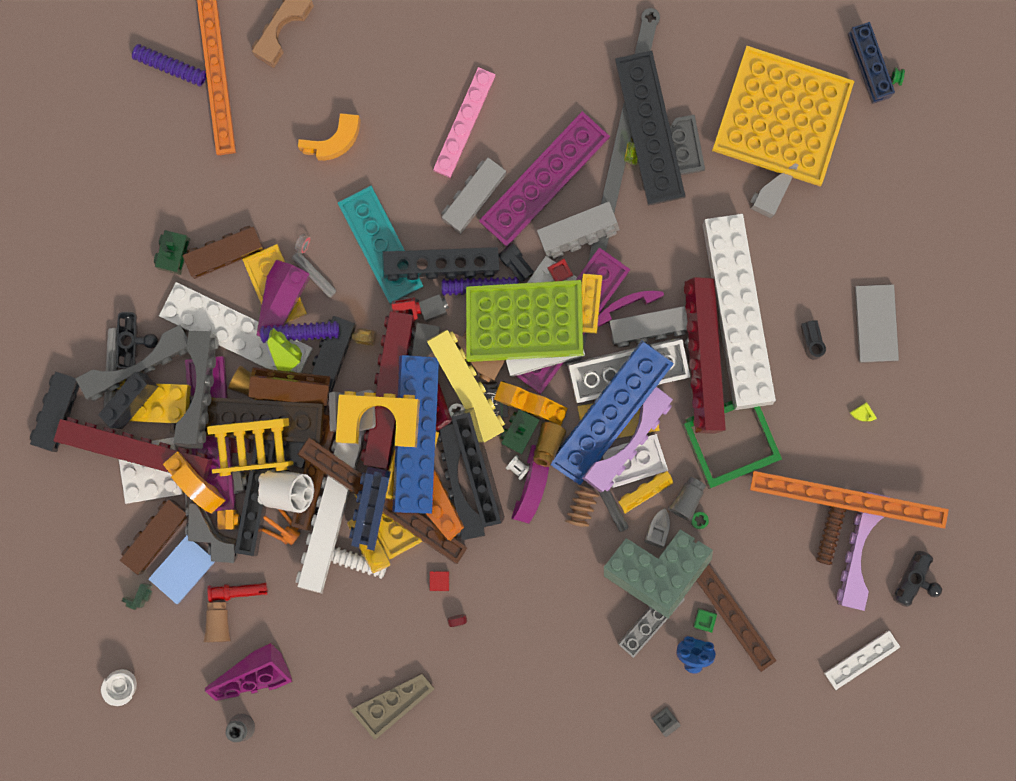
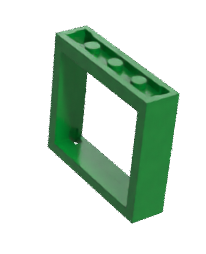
(712, 482)

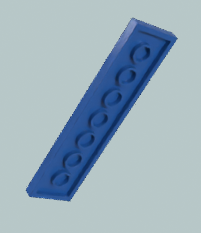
(611, 411)
(416, 464)

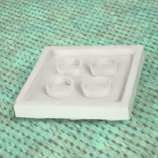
(146, 483)

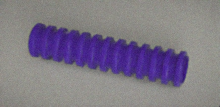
(169, 65)
(459, 286)
(303, 331)

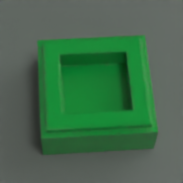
(705, 620)

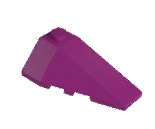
(281, 293)
(256, 671)

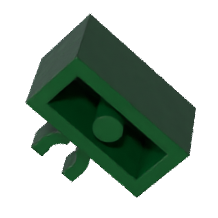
(171, 252)
(519, 432)

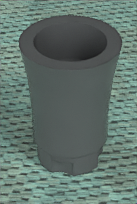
(688, 499)
(244, 723)

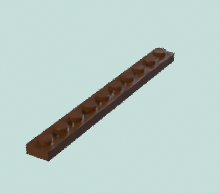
(412, 522)

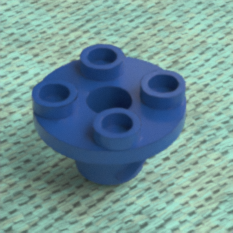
(695, 654)

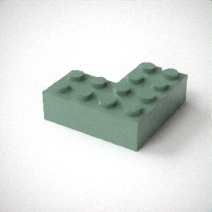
(660, 580)

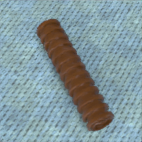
(830, 535)

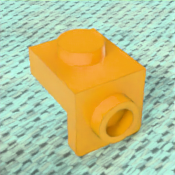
(228, 519)

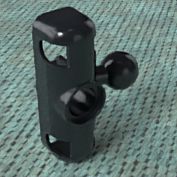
(130, 329)
(920, 569)

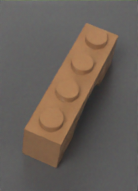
(268, 47)

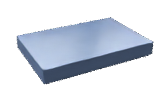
(182, 570)

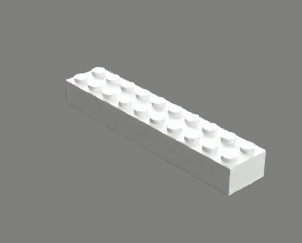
(738, 312)

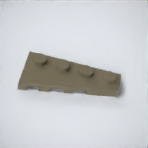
(387, 708)

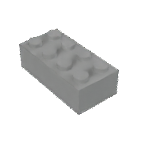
(578, 230)

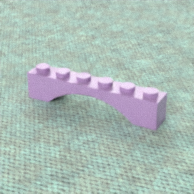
(602, 472)
(853, 590)

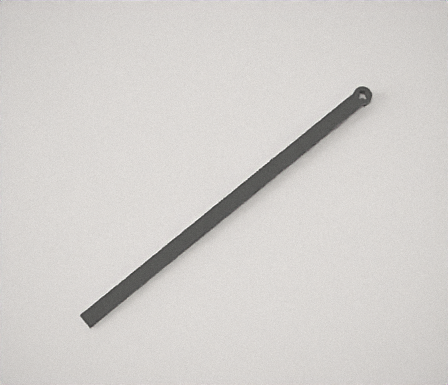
(623, 136)

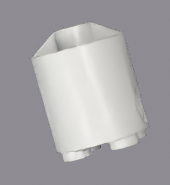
(285, 490)

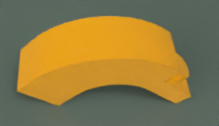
(338, 143)
(192, 484)

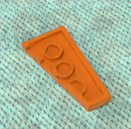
(443, 512)

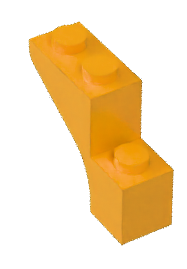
(530, 403)

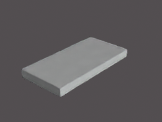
(876, 323)

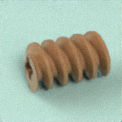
(582, 507)

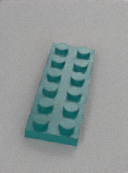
(374, 237)

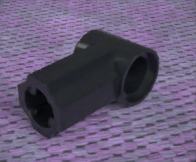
(513, 259)
(813, 337)

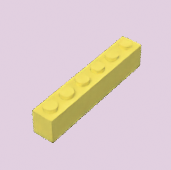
(464, 383)

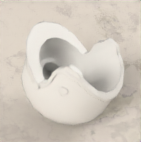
(119, 687)

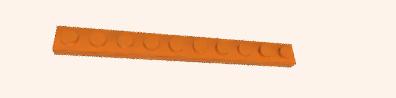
(216, 77)
(849, 499)

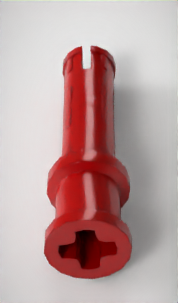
(227, 592)

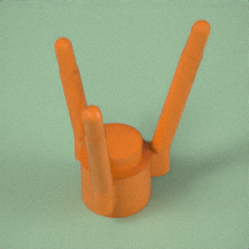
(289, 534)

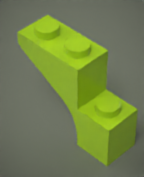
(284, 353)

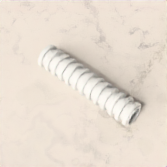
(354, 561)

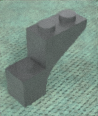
(203, 530)

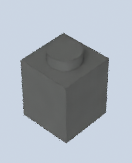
(433, 308)

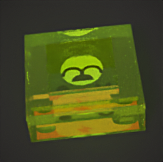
(630, 155)

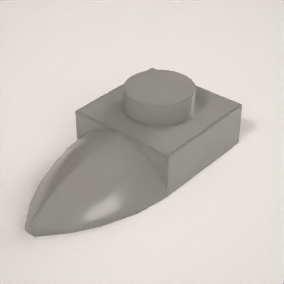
(658, 529)

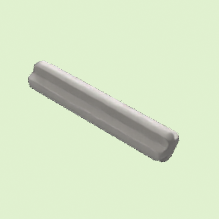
(318, 279)

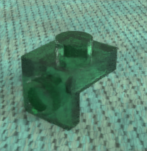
(142, 595)

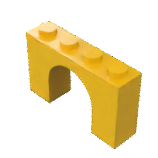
(353, 407)

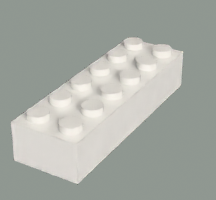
(593, 374)

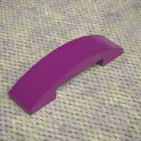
(647, 297)
(532, 491)

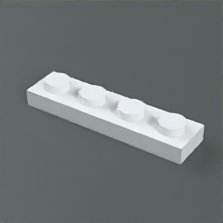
(862, 660)

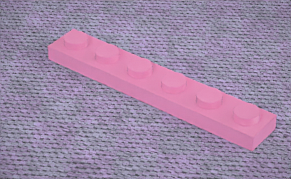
(464, 122)

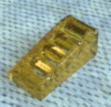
(364, 336)

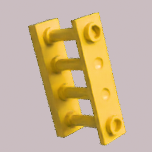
(258, 429)

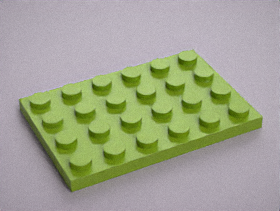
(524, 321)

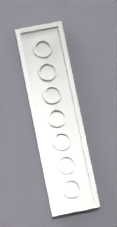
(232, 328)

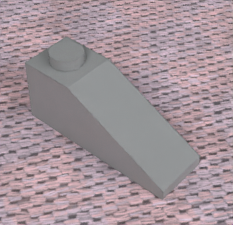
(770, 195)

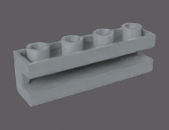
(474, 195)
(649, 325)
(642, 631)

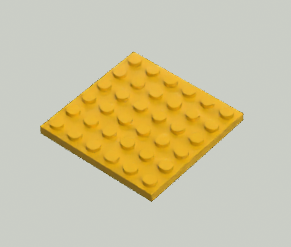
(783, 115)

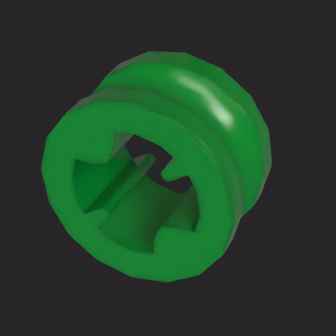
(897, 76)
(705, 518)

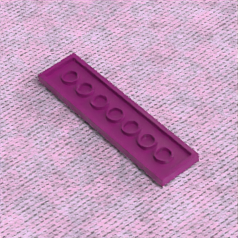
(544, 179)
(612, 274)
(223, 484)

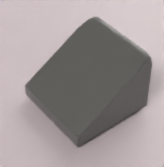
(666, 722)

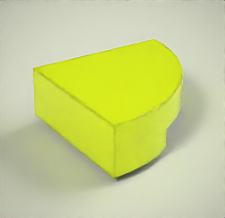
(863, 413)

